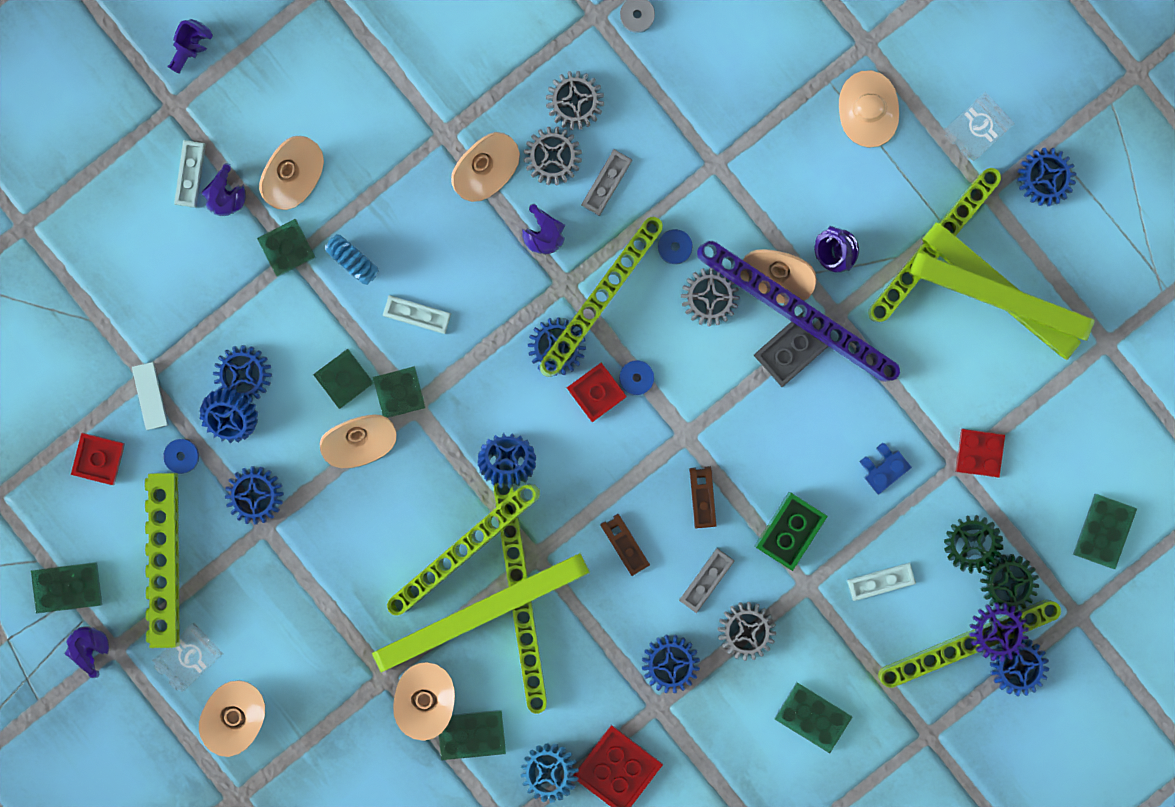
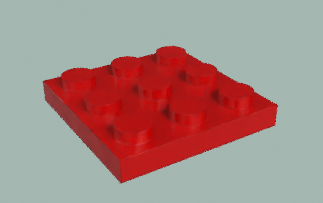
(617, 769)

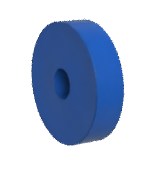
(679, 237)
(629, 384)
(171, 456)

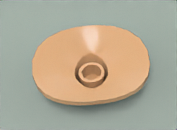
(869, 109)
(485, 167)
(291, 173)
(785, 270)
(358, 441)
(424, 701)
(232, 718)

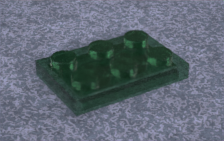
(1105, 531)
(66, 587)
(813, 717)
(473, 735)

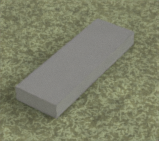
(606, 182)
(706, 580)

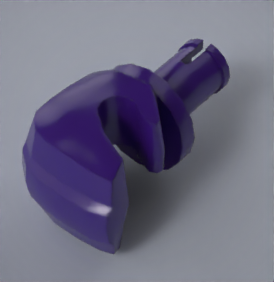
(186, 42)

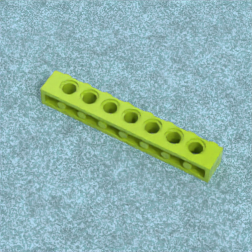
(170, 549)

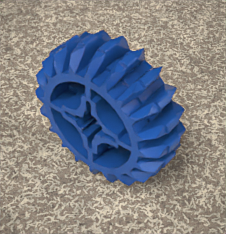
(1063, 169)
(546, 330)
(248, 366)
(240, 421)
(506, 467)
(235, 496)
(661, 664)
(1021, 675)

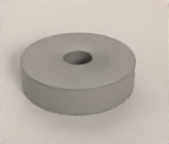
(637, 24)

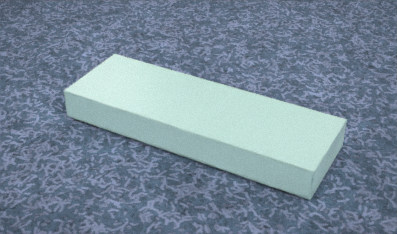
(190, 174)
(416, 314)
(150, 396)
(881, 581)

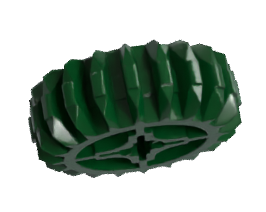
(967, 551)
(1006, 573)

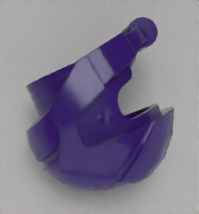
(219, 199)
(548, 238)
(845, 249)
(81, 646)

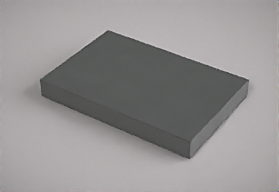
(789, 352)

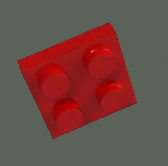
(596, 392)
(980, 453)
(97, 459)

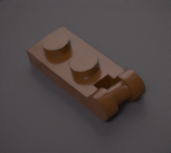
(702, 498)
(625, 545)

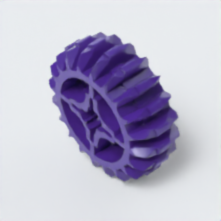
(989, 635)

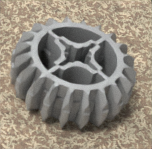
(584, 99)
(545, 162)
(709, 311)
(738, 635)

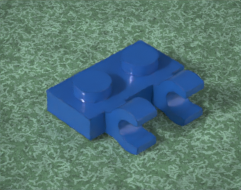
(888, 471)

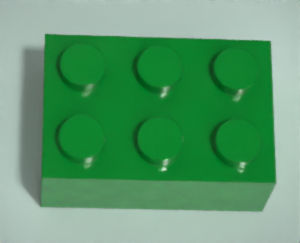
(790, 531)

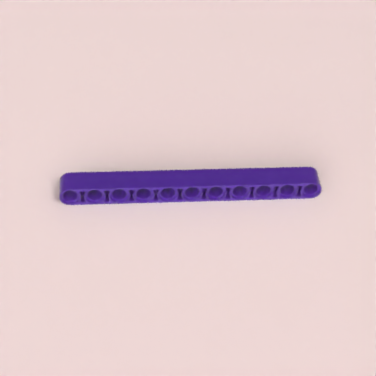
(788, 311)

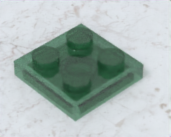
(286, 247)
(343, 378)
(399, 392)

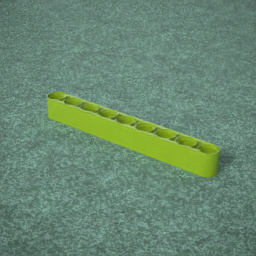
(957, 223)
(961, 256)
(608, 289)
(1002, 296)
(453, 553)
(959, 649)

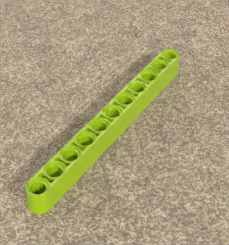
(481, 612)
(521, 627)

